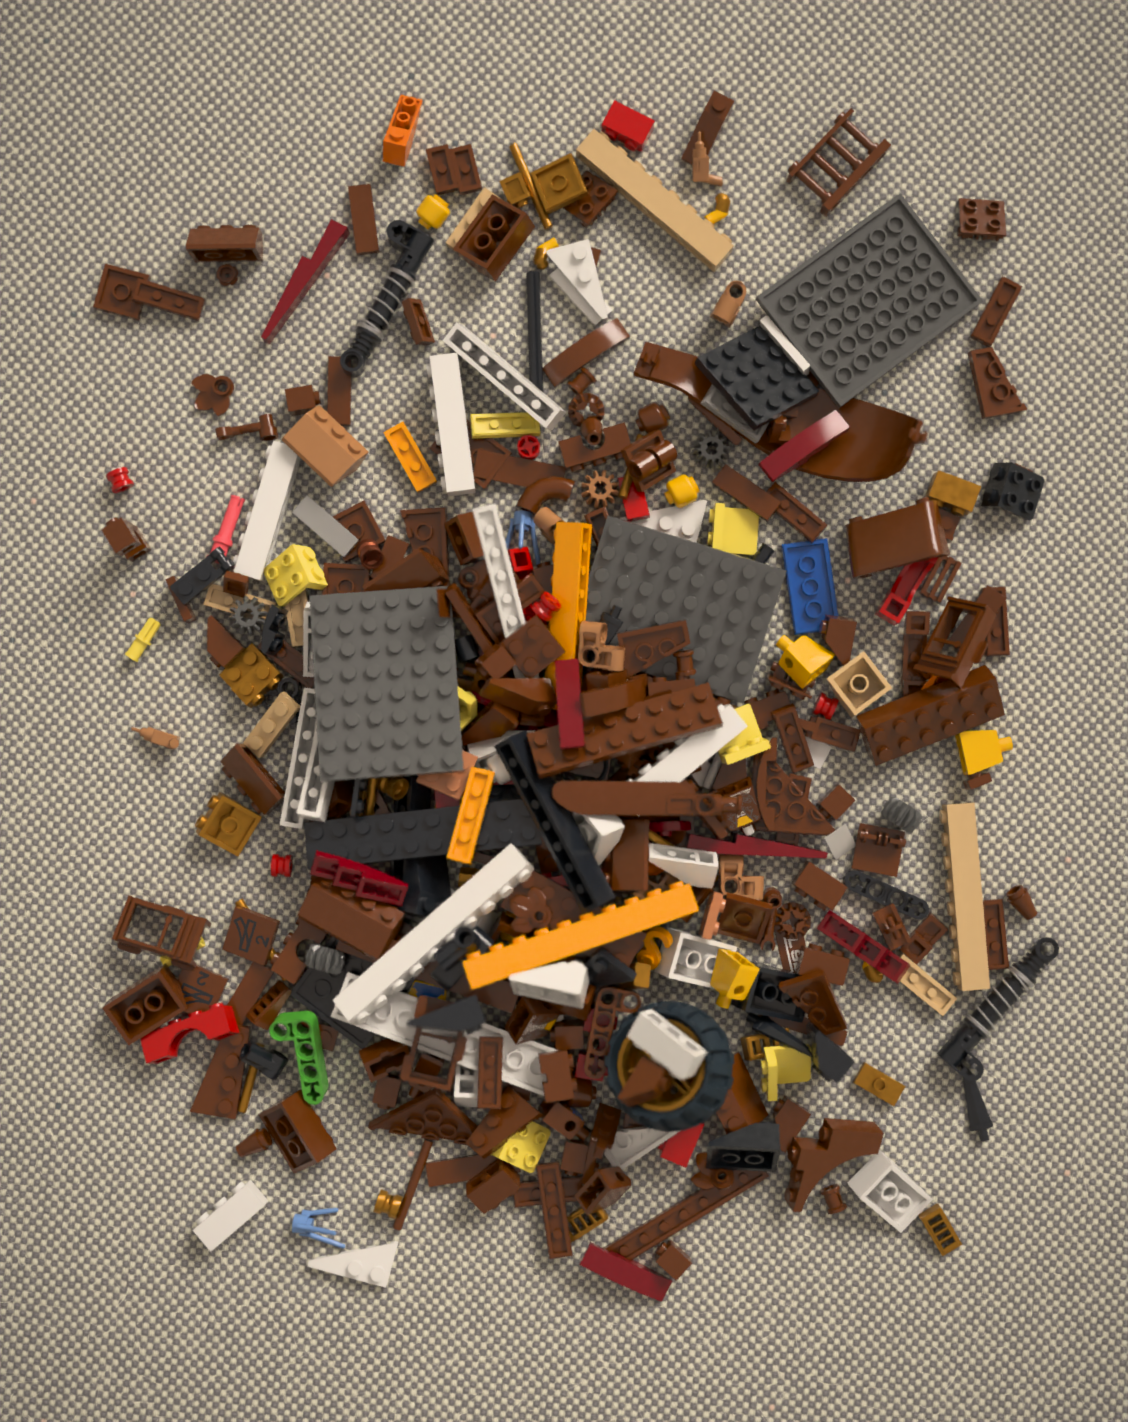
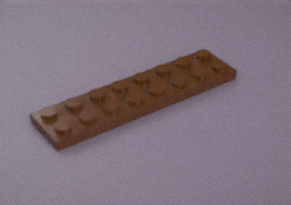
(629, 730)

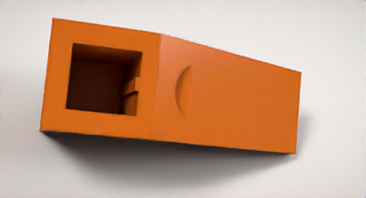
(401, 131)

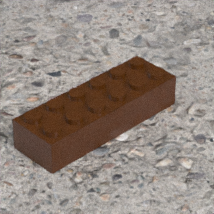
(930, 716)
(565, 907)

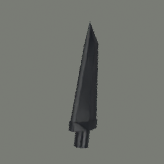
(613, 626)
(772, 1030)
(977, 1113)

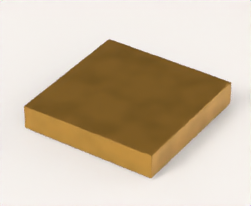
(559, 183)

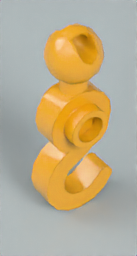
(650, 952)

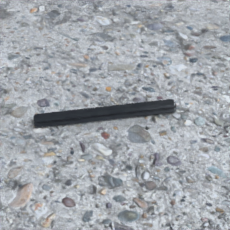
(534, 329)

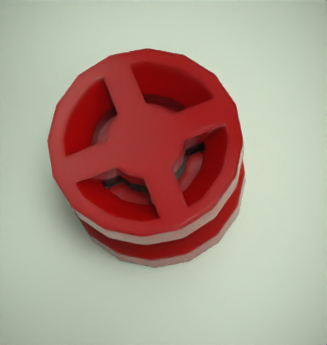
(527, 443)
(119, 480)
(546, 606)
(825, 706)
(281, 865)

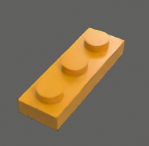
(410, 457)

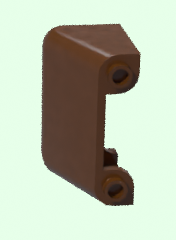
(895, 538)

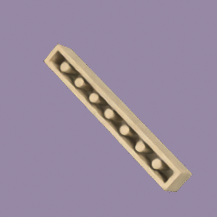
(654, 200)
(965, 896)

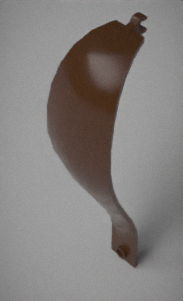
(870, 451)

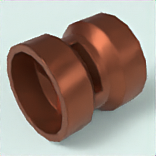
(369, 554)

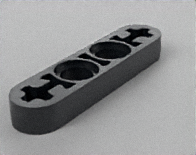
(886, 893)

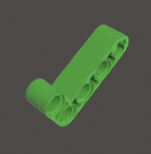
(305, 1056)

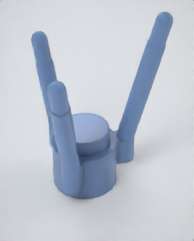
(522, 522)
(305, 1226)

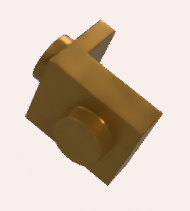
(515, 190)

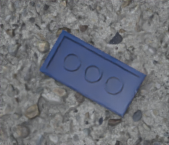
(809, 584)

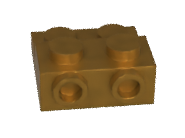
(251, 676)
(227, 823)

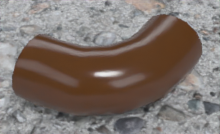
(544, 490)

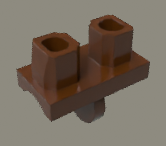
(891, 926)

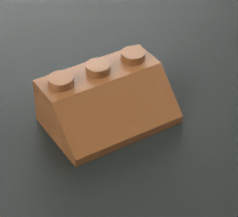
(325, 446)

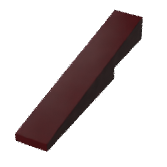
(304, 277)
(750, 846)

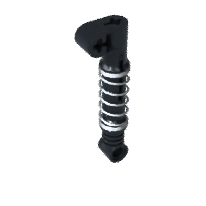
(399, 280)
(994, 1007)

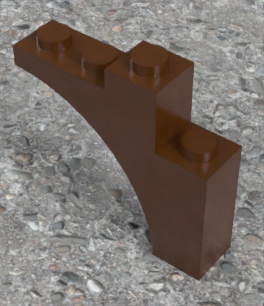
(814, 1157)

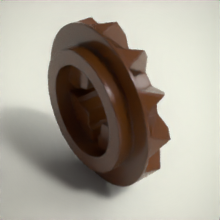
(580, 402)
(783, 914)

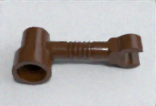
(264, 426)
(768, 935)

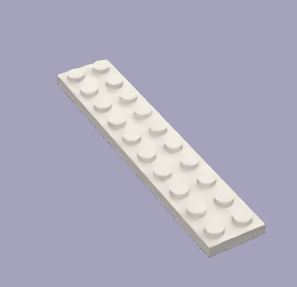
(519, 1061)

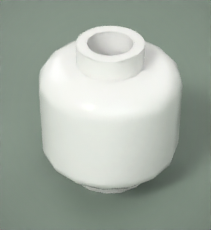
(496, 765)

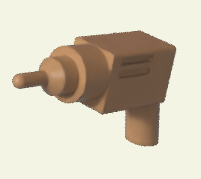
(700, 165)
(158, 737)

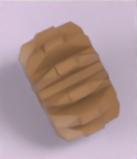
(591, 489)

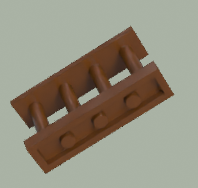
(844, 183)

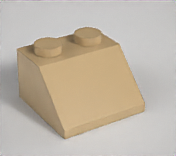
(858, 684)

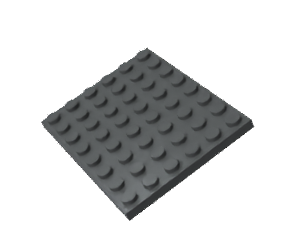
(869, 300)
(675, 579)
(385, 685)

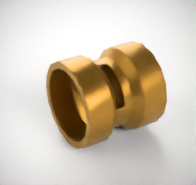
(394, 786)
(387, 1204)

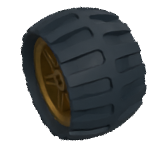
(697, 1095)

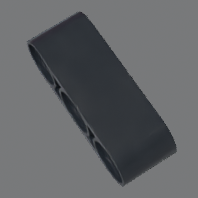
(449, 978)

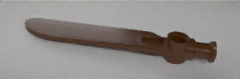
(639, 799)

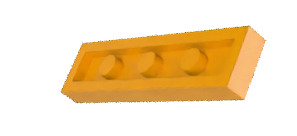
(471, 815)

